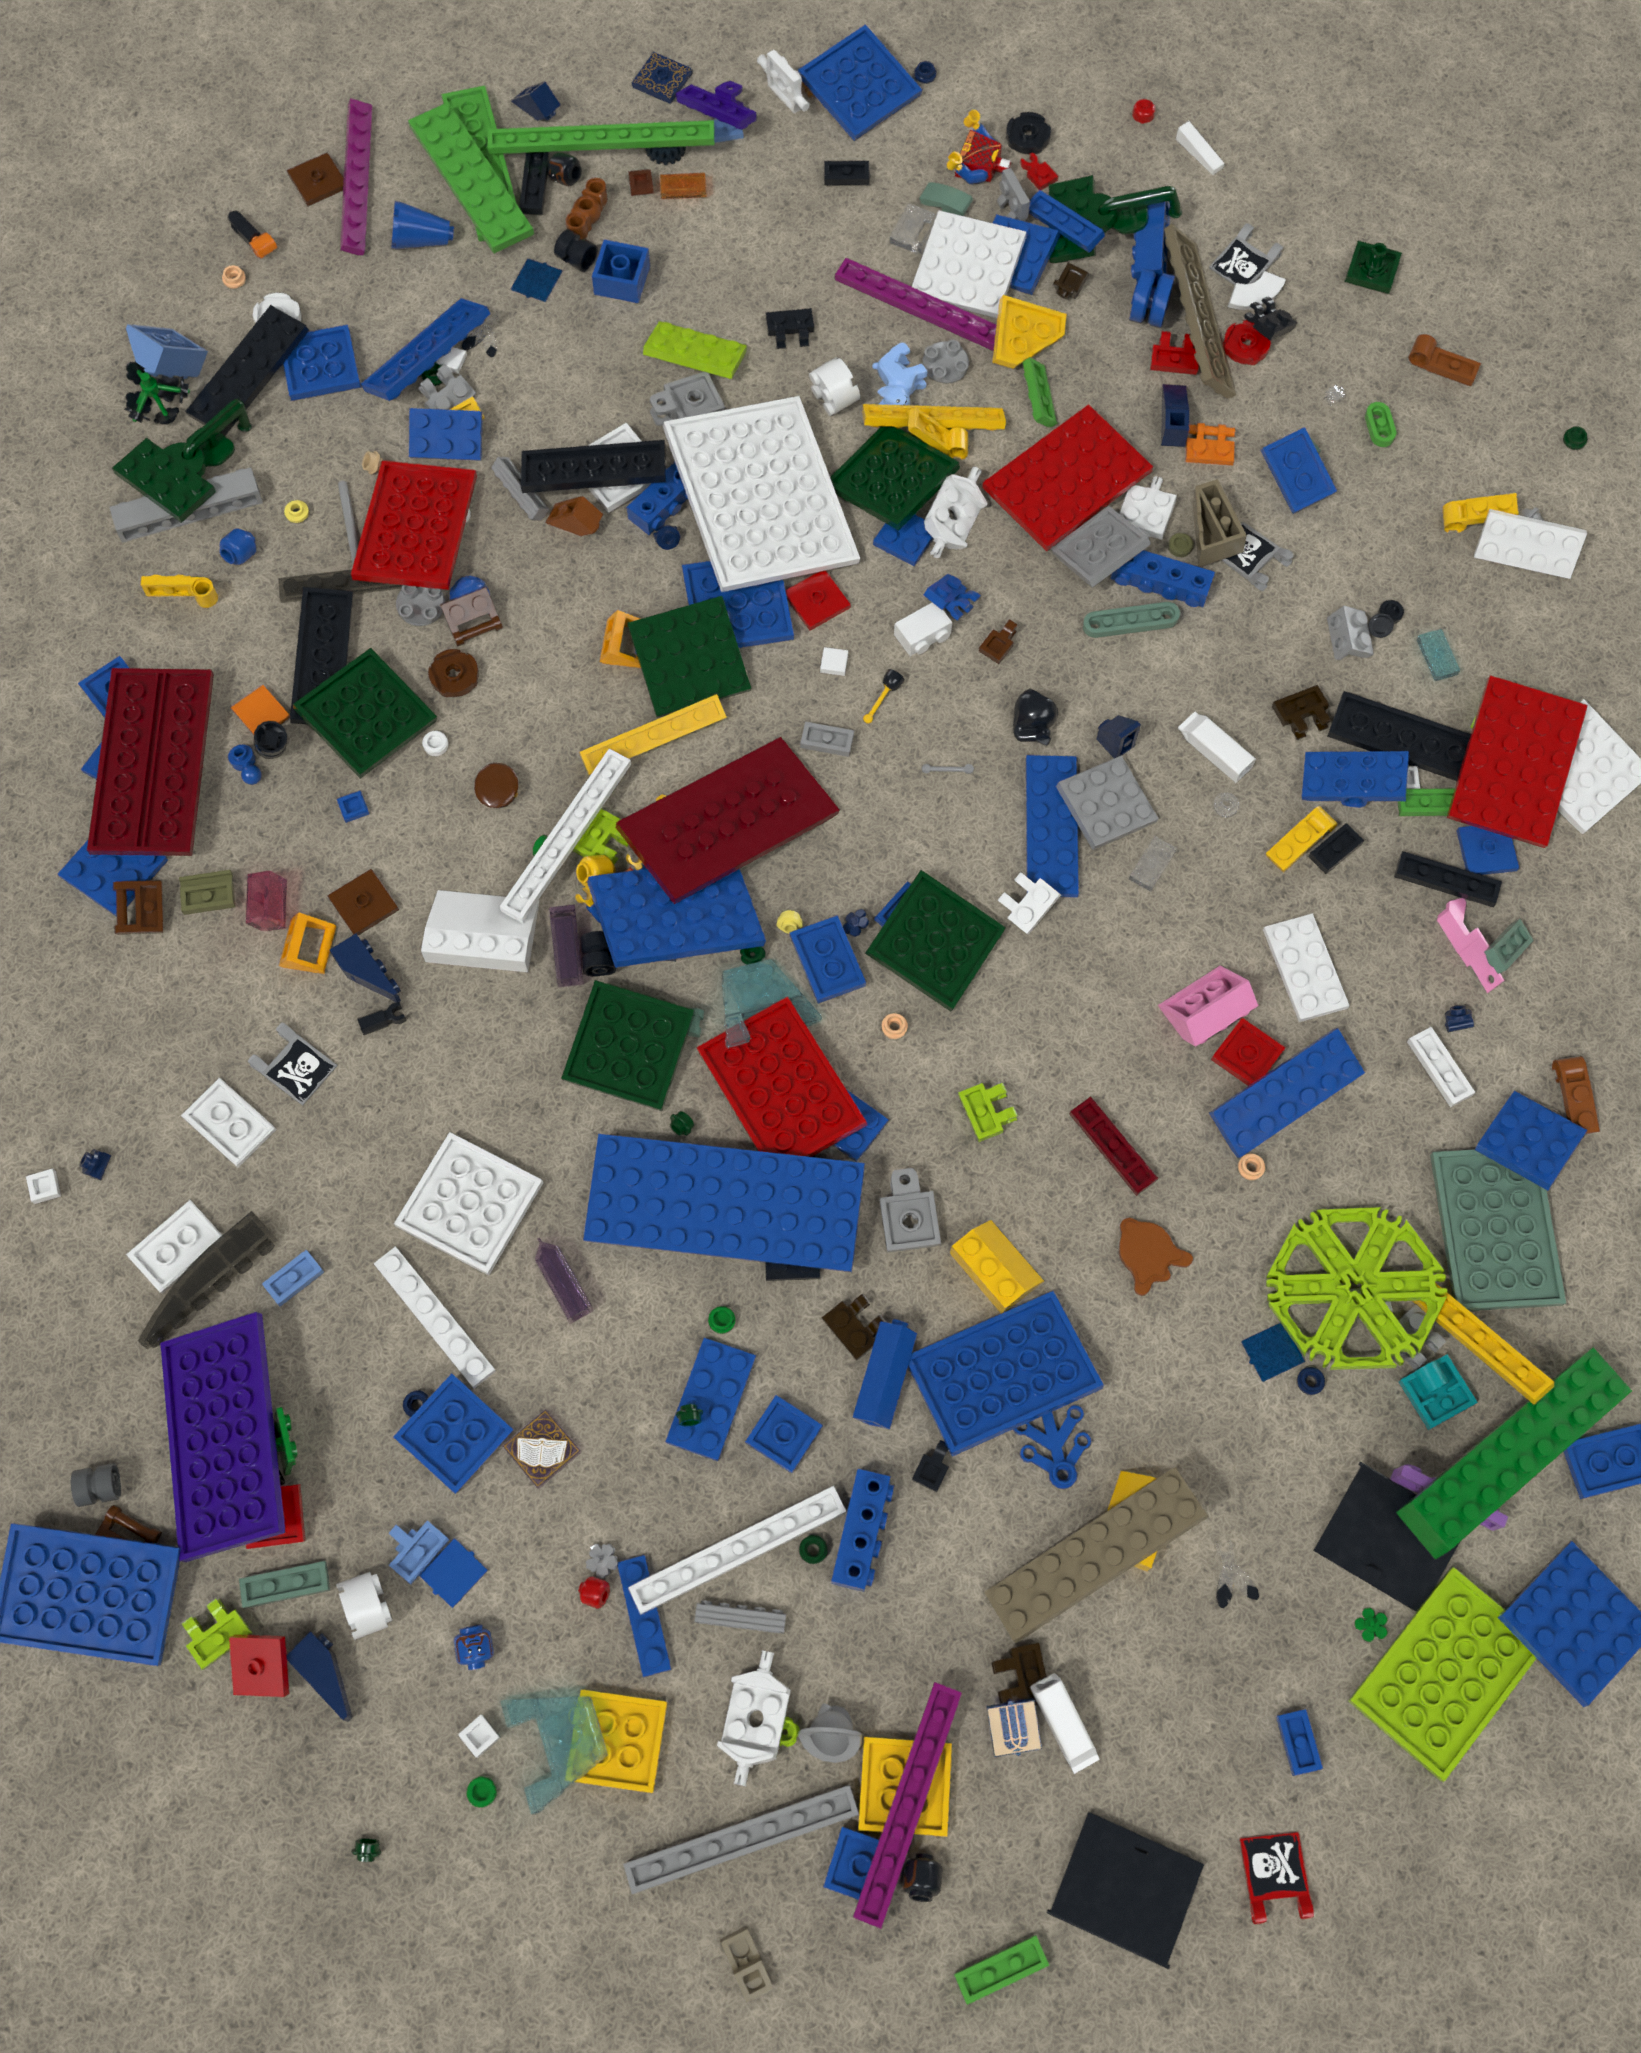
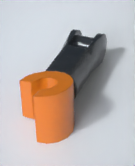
(260, 243)

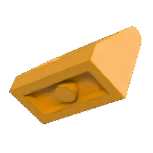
(612, 641)
(294, 937)

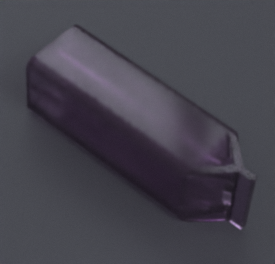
(566, 946)
(562, 1282)

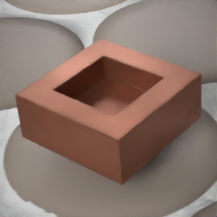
(641, 182)

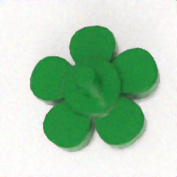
(1372, 1625)

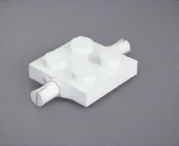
(784, 81)
(1149, 508)

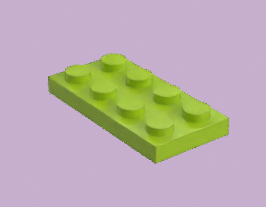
(695, 349)

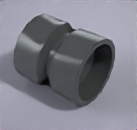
(91, 1485)

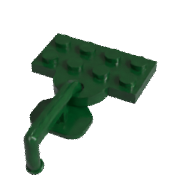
(1122, 213)
(175, 474)

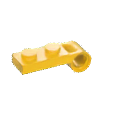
(950, 442)
(1475, 510)
(181, 586)
(1301, 838)

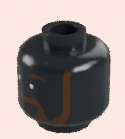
(564, 169)
(922, 1878)

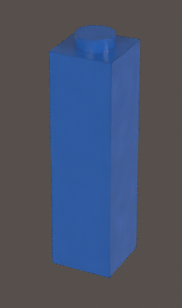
(885, 1374)

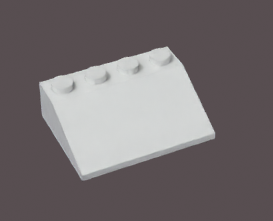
(475, 933)

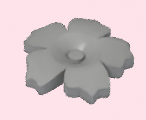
(602, 1560)

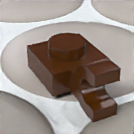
(999, 644)

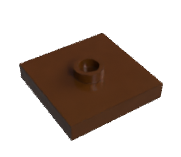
(316, 179)
(363, 902)

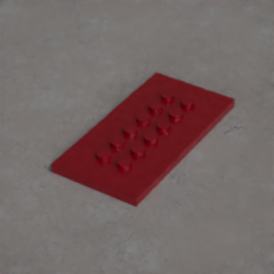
(151, 762)
(727, 819)

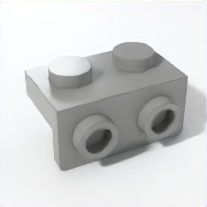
(1350, 633)

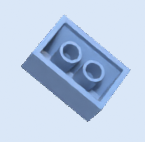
(165, 351)

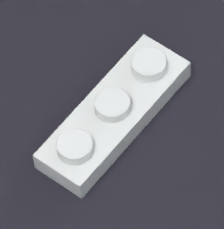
(1441, 1067)

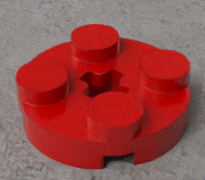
(1241, 352)

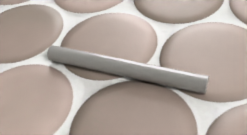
(349, 518)

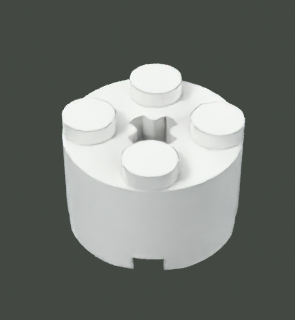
(834, 385)
(363, 1605)

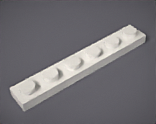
(434, 1317)

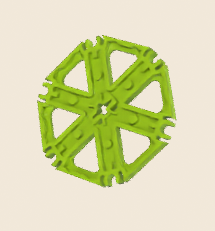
(1364, 1270)

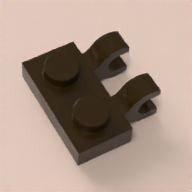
(1301, 705)
(849, 1329)
(1028, 1670)

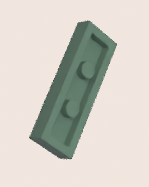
(1508, 946)
(284, 1584)

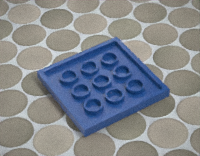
(859, 82)
(755, 612)
(1576, 1623)

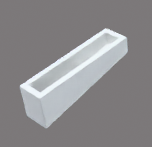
(1199, 148)

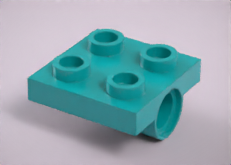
(1437, 1392)

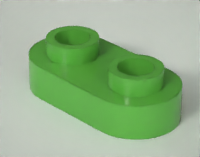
(1381, 426)

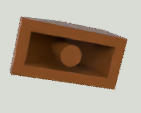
(575, 516)

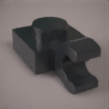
(932, 1470)

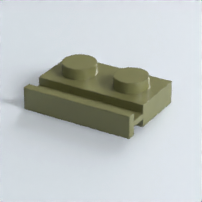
(207, 892)

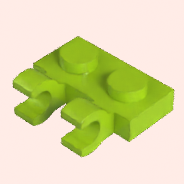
(598, 835)
(981, 1113)
(214, 1642)

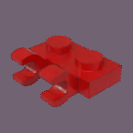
(1174, 359)

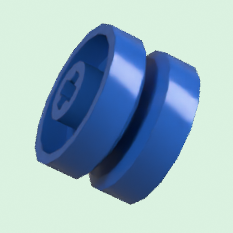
(1151, 297)

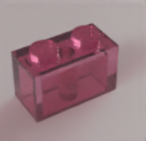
(266, 901)

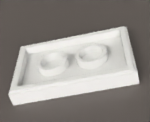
(228, 1122)
(174, 1246)

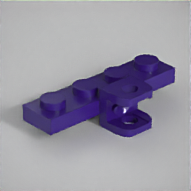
(719, 105)

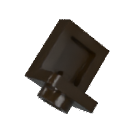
(1070, 281)

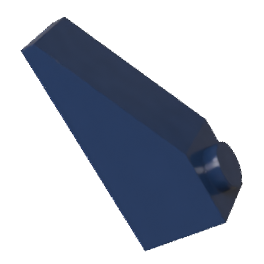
(320, 1669)

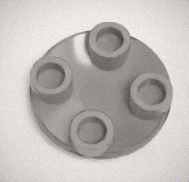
(946, 361)
(419, 605)

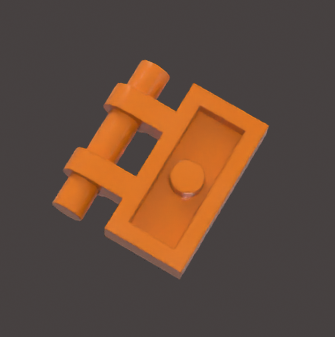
(1207, 450)

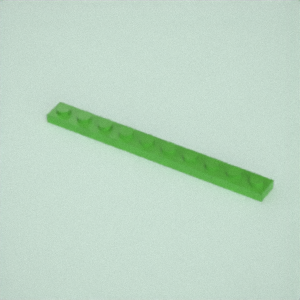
(601, 137)

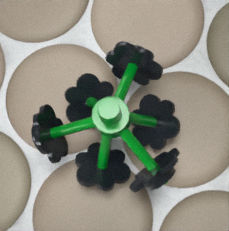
(165, 388)

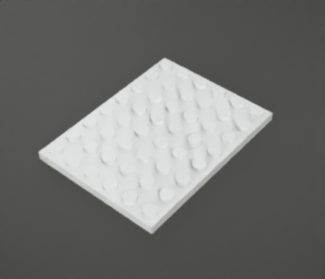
(760, 493)

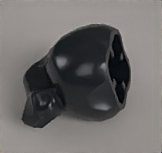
(1033, 717)

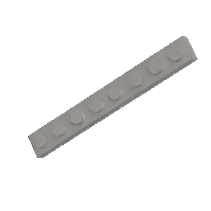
(740, 1839)

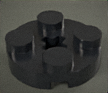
(1025, 143)

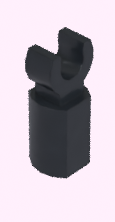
(381, 1019)

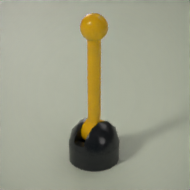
(892, 681)

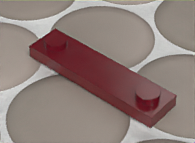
(1113, 1146)

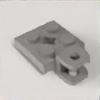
(677, 399)
(909, 1201)

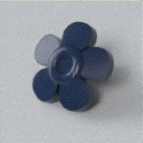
(855, 922)

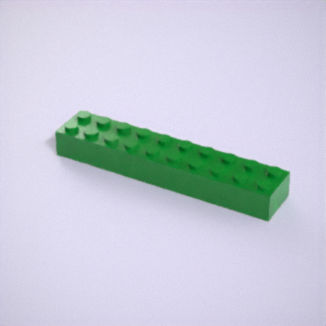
(1513, 1454)

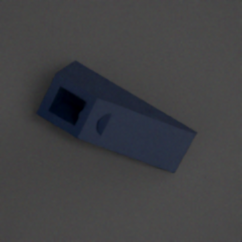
(1174, 415)
(359, 966)

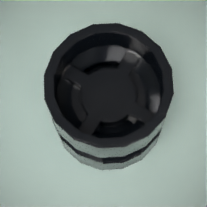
(577, 252)
(270, 739)
(597, 956)

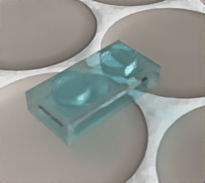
(1438, 655)

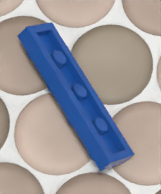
(1065, 220)
(645, 1627)

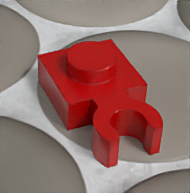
(1039, 174)

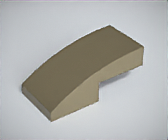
(746, 1964)

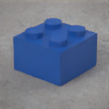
(621, 271)

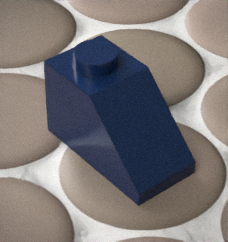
(537, 101)
(1118, 735)

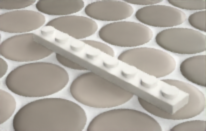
(565, 836)
(736, 1550)

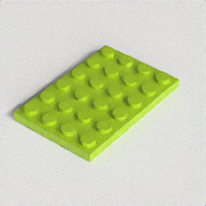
(1444, 1675)

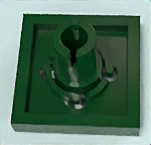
(1374, 261)

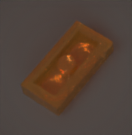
(683, 185)

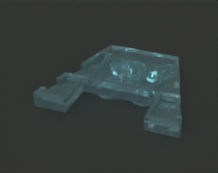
(753, 989)
(569, 1739)

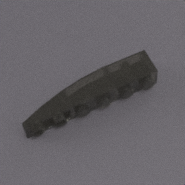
(207, 1275)

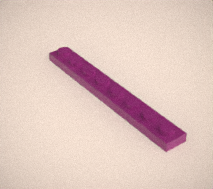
(356, 177)
(917, 303)
(907, 1805)

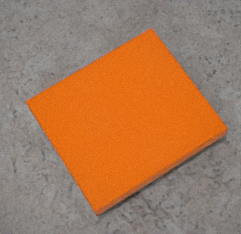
(259, 708)

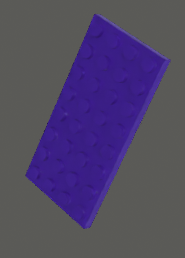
(221, 1438)

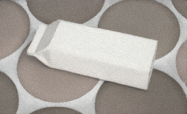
(1217, 746)
(1065, 1722)

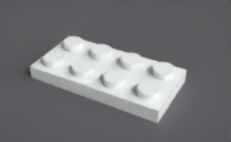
(1530, 543)
(1306, 967)

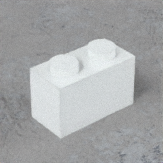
(923, 629)

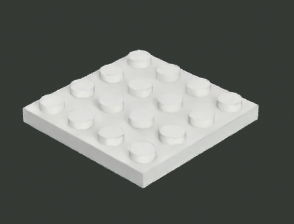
(969, 262)
(1599, 774)
(468, 1203)

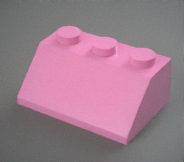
(1209, 1005)

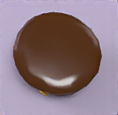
(496, 785)

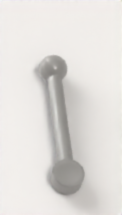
(968, 768)

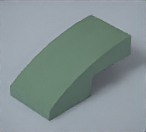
(946, 197)

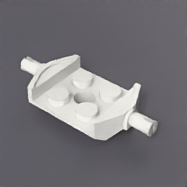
(965, 501)
(751, 1693)

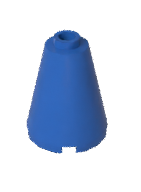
(418, 228)

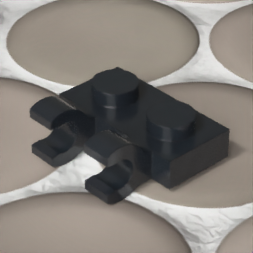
(790, 322)
(1270, 322)

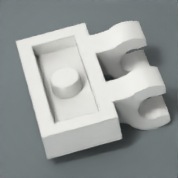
(1033, 905)

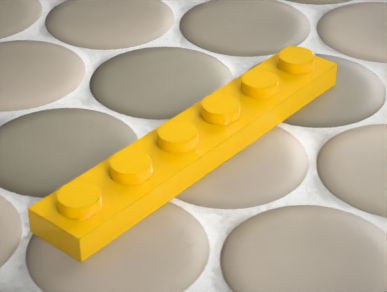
(949, 417)
(657, 732)
(1492, 1349)

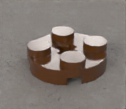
(458, 685)

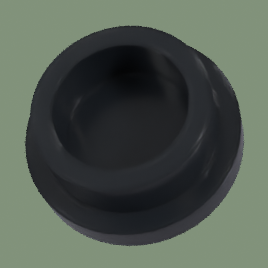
(1380, 625)

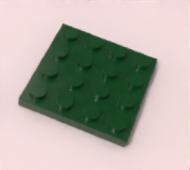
(893, 475)
(689, 656)
(365, 712)
(935, 940)
(628, 1045)

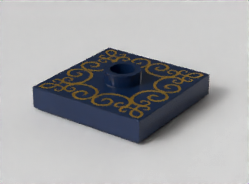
(662, 77)

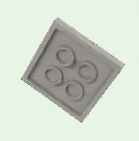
(1100, 546)
(1107, 802)

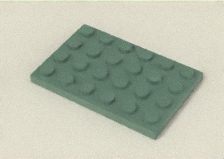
(1495, 1234)

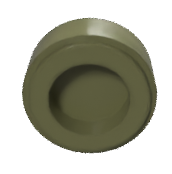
(1180, 545)

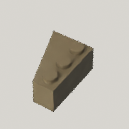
(1216, 524)

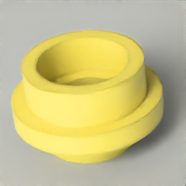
(299, 516)
(789, 921)

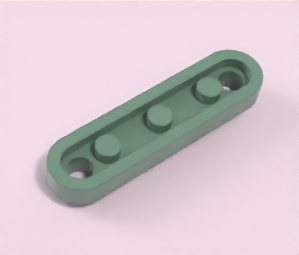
(1131, 619)

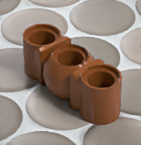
(587, 207)

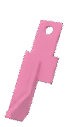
(1468, 945)

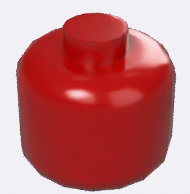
(1143, 111)
(594, 1592)

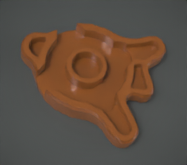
(1148, 1253)

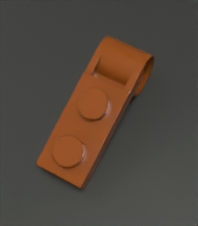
(1442, 362)
(1577, 1092)

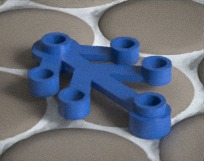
(1054, 1442)

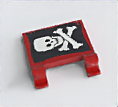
(1275, 1871)

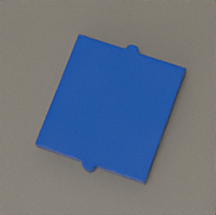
(453, 1573)

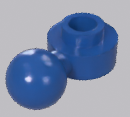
(245, 763)

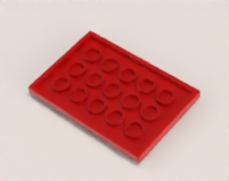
(1067, 477)
(414, 525)
(1517, 761)
(782, 1085)

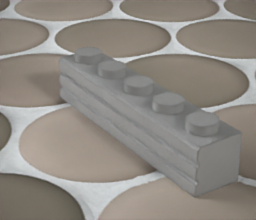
(511, 479)
(740, 1617)

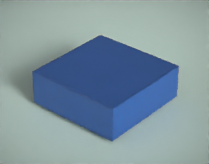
(353, 806)

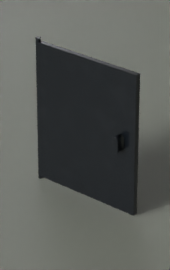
(1372, 1535)
(1125, 1892)

